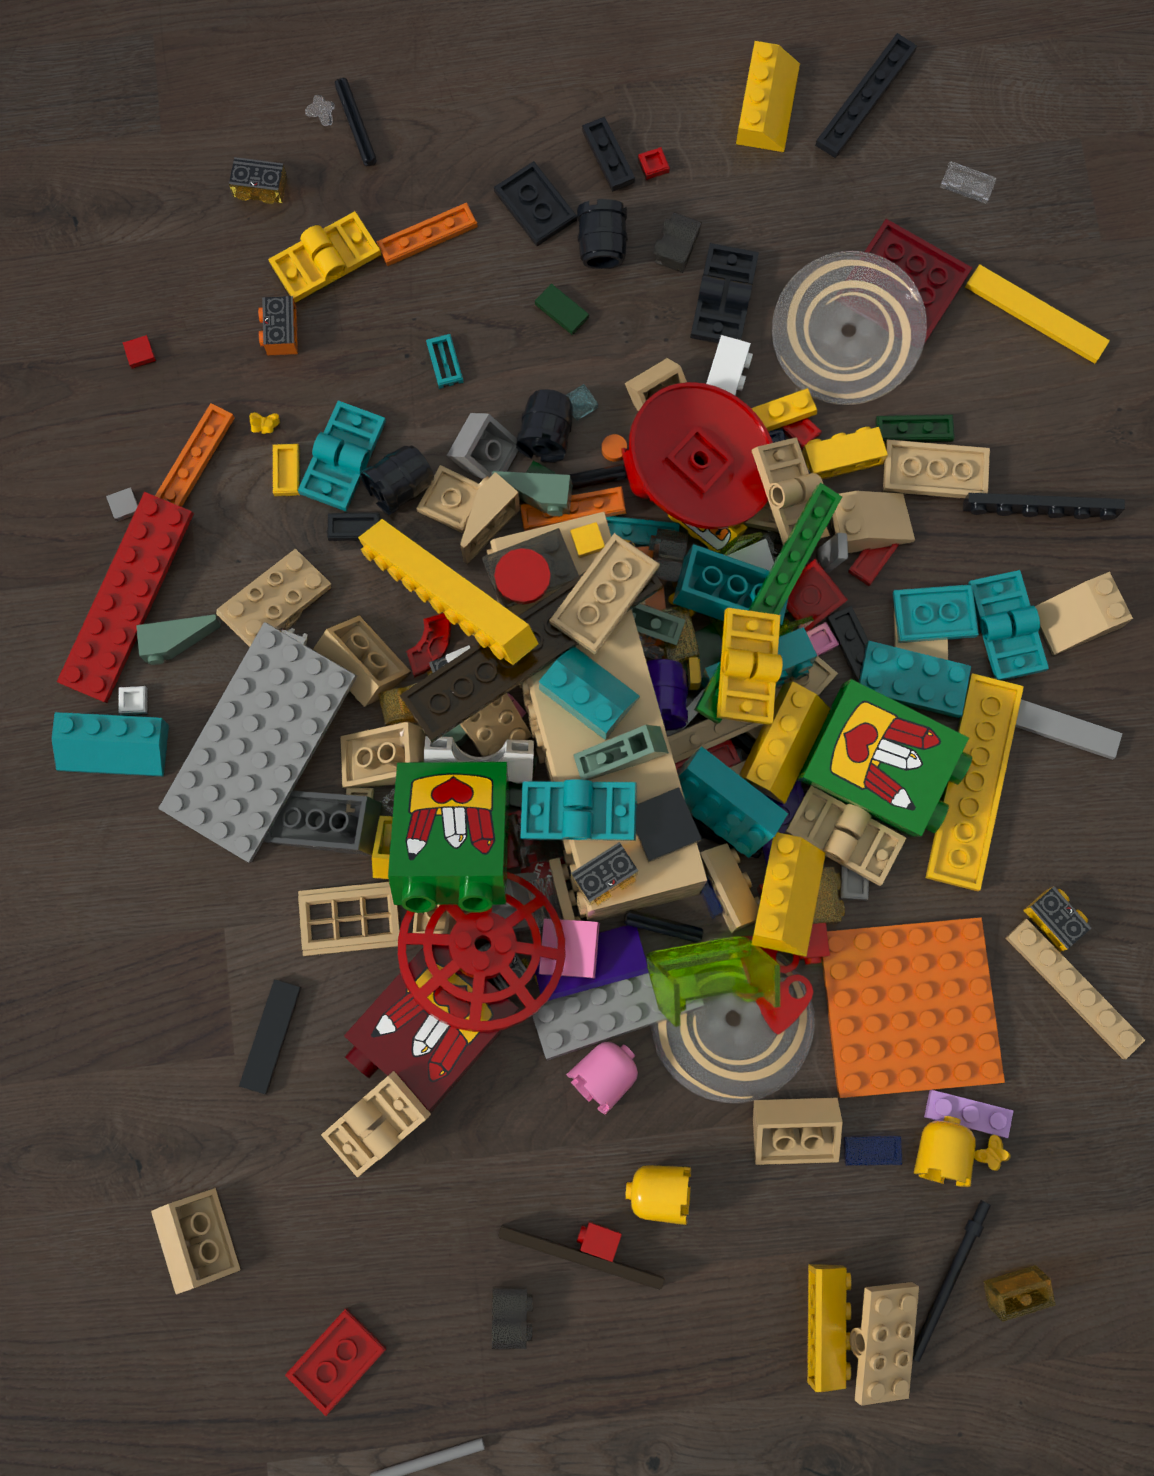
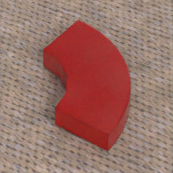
(432, 644)

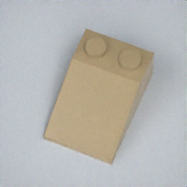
(491, 510)
(872, 520)
(1083, 614)
(373, 755)

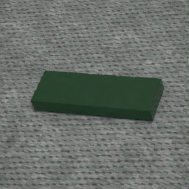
(916, 428)

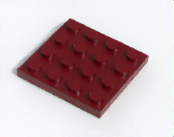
(931, 269)

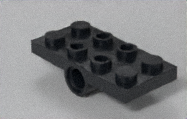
(724, 293)

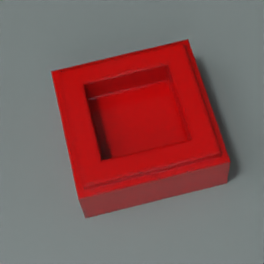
(653, 163)
(139, 351)

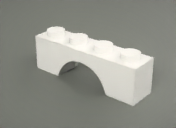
(515, 752)

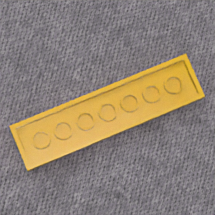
(966, 833)

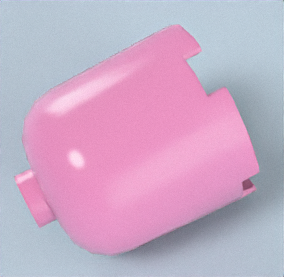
(605, 1074)

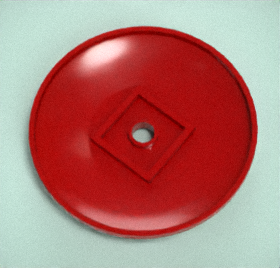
(706, 423)

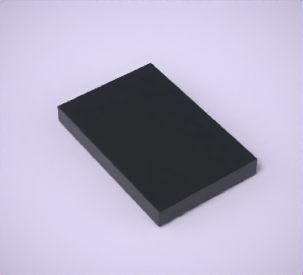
(535, 203)

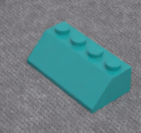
(109, 744)

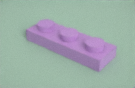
(972, 1113)

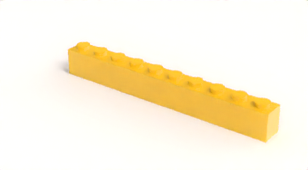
(448, 592)

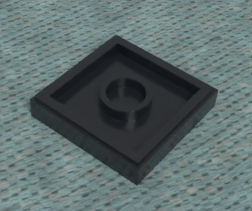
(665, 825)

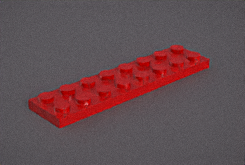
(125, 597)

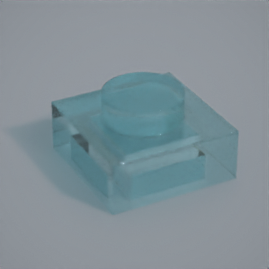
(582, 402)

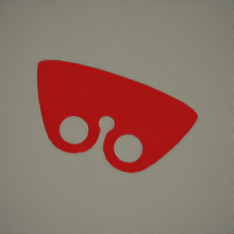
(790, 1008)

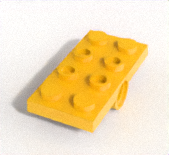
(324, 256)
(749, 666)

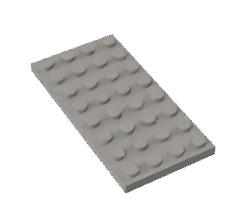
(257, 742)

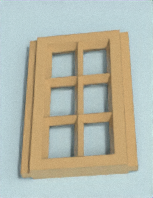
(350, 943)

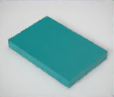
(935, 613)

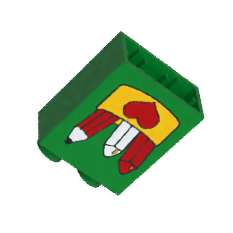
(886, 760)
(449, 835)

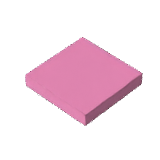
(580, 948)

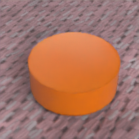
(612, 447)

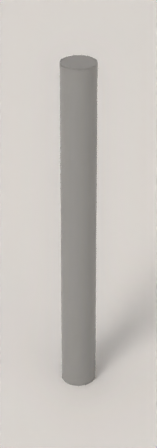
(432, 1459)

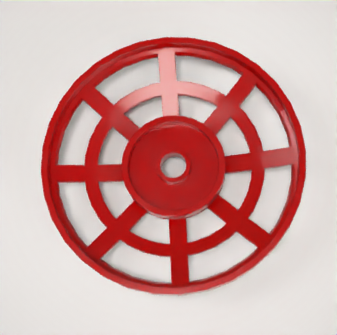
(483, 964)

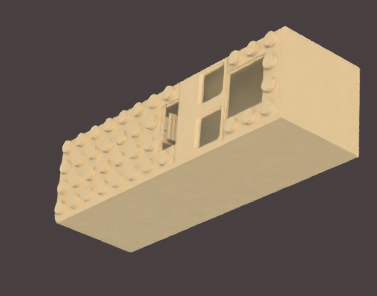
(562, 735)

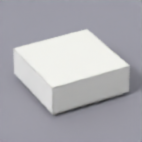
(132, 700)

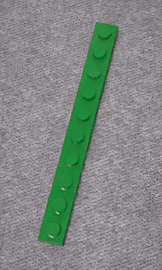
(782, 574)

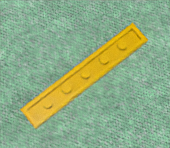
(1037, 314)

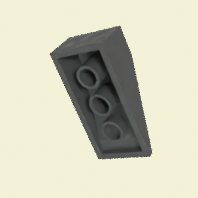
(323, 824)

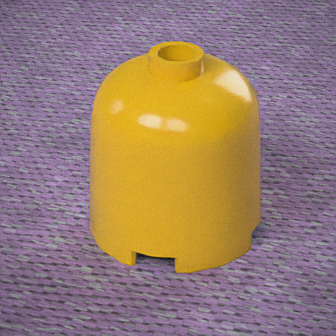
(946, 1152)
(660, 1193)

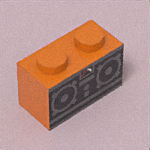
(279, 325)

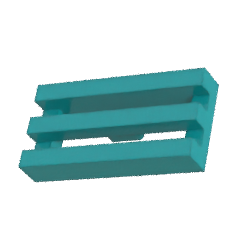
(449, 380)

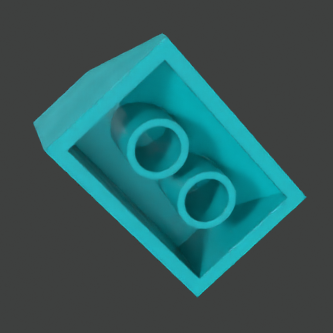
(588, 692)

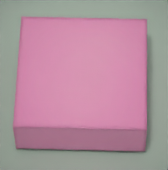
(822, 639)

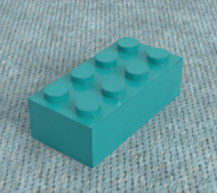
(718, 582)
(796, 655)
(728, 803)

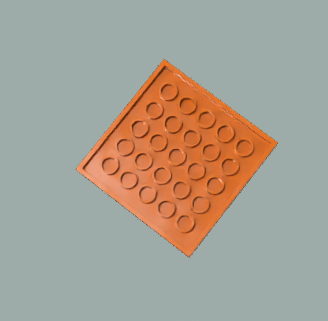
(911, 1008)

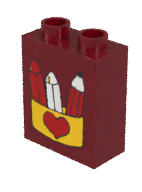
(416, 1046)

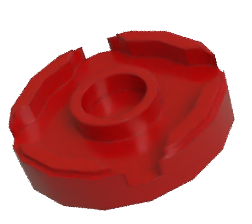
(522, 576)

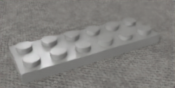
(599, 1015)

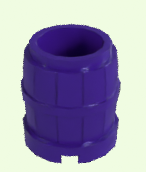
(671, 691)

